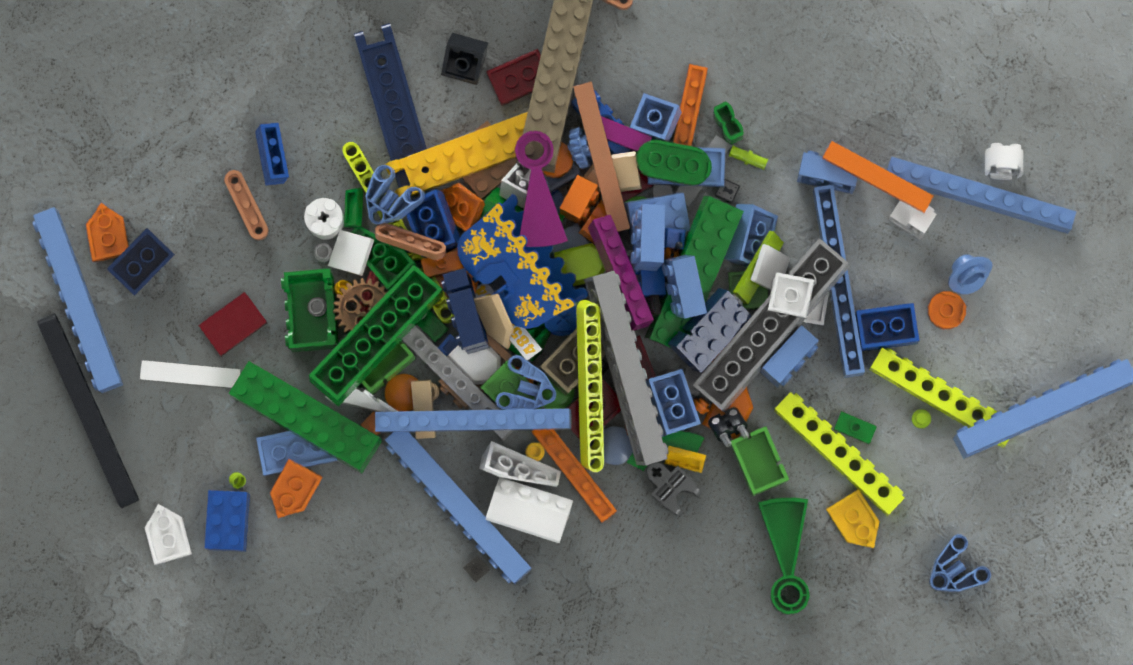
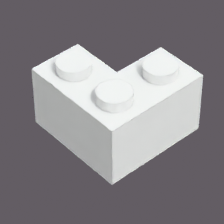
(516, 183)
(911, 219)

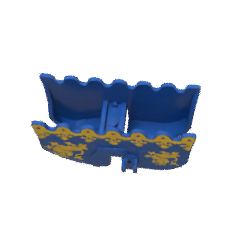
(534, 280)

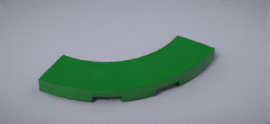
(680, 439)

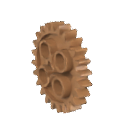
(349, 318)

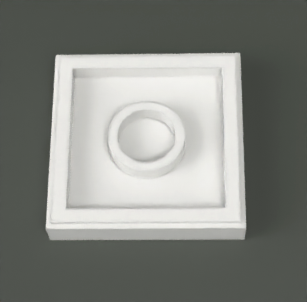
(351, 252)
(767, 265)
(791, 295)

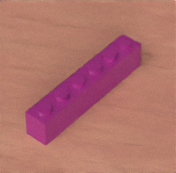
(615, 259)

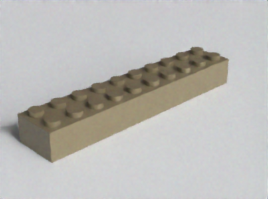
(557, 75)

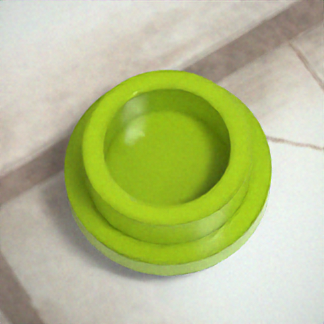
(921, 418)

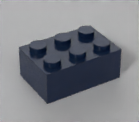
(140, 261)

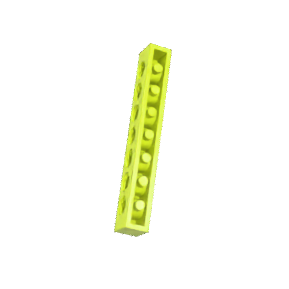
(931, 397)
(885, 504)

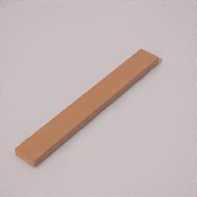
(601, 155)

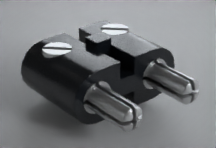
(728, 424)

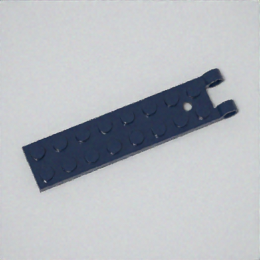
(392, 99)

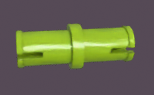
(748, 157)

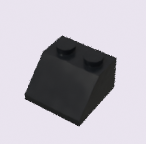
(464, 58)

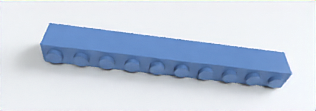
(984, 196)
(841, 292)
(78, 300)
(1044, 409)
(473, 420)
(459, 505)

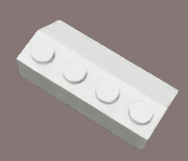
(529, 510)

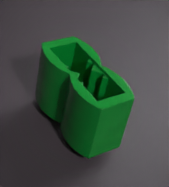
(725, 119)

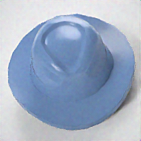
(969, 273)

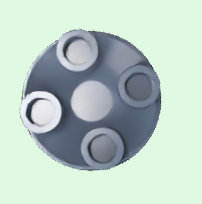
(616, 445)

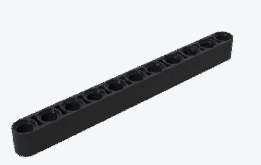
(88, 411)

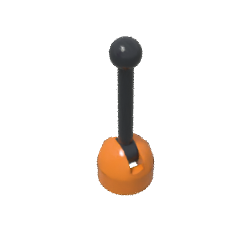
(673, 251)

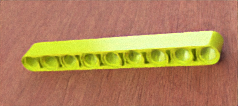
(586, 377)

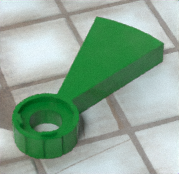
(784, 526)

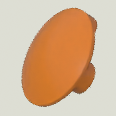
(399, 392)

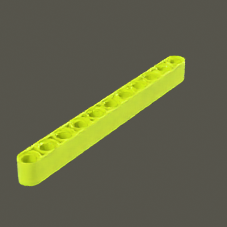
(363, 178)

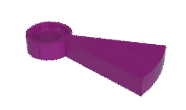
(540, 217)

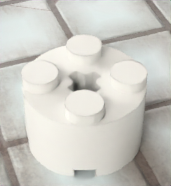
(1004, 161)
(334, 220)

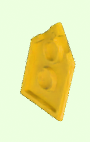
(855, 519)

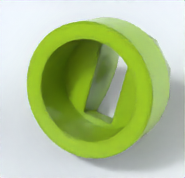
(237, 480)

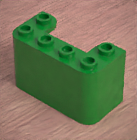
(306, 330)

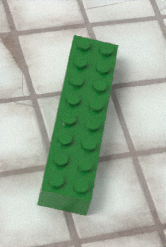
(708, 242)
(376, 335)
(305, 417)

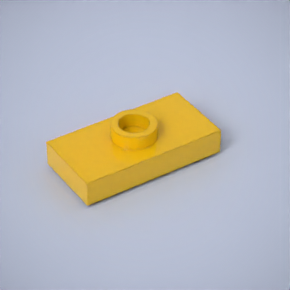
(685, 459)

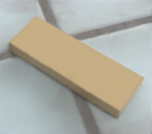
(422, 401)

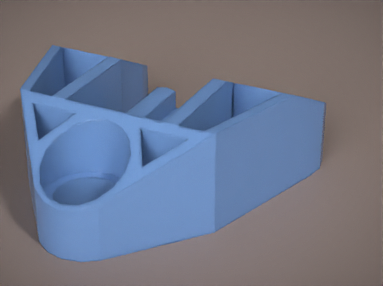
(378, 188)
(531, 372)
(948, 554)

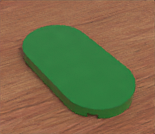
(673, 162)

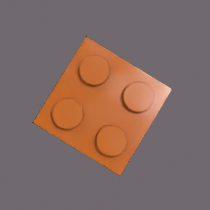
(579, 200)

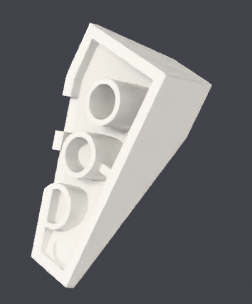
(365, 400)
(513, 465)

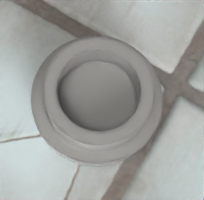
(323, 252)
(317, 307)

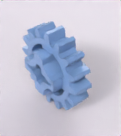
(579, 148)

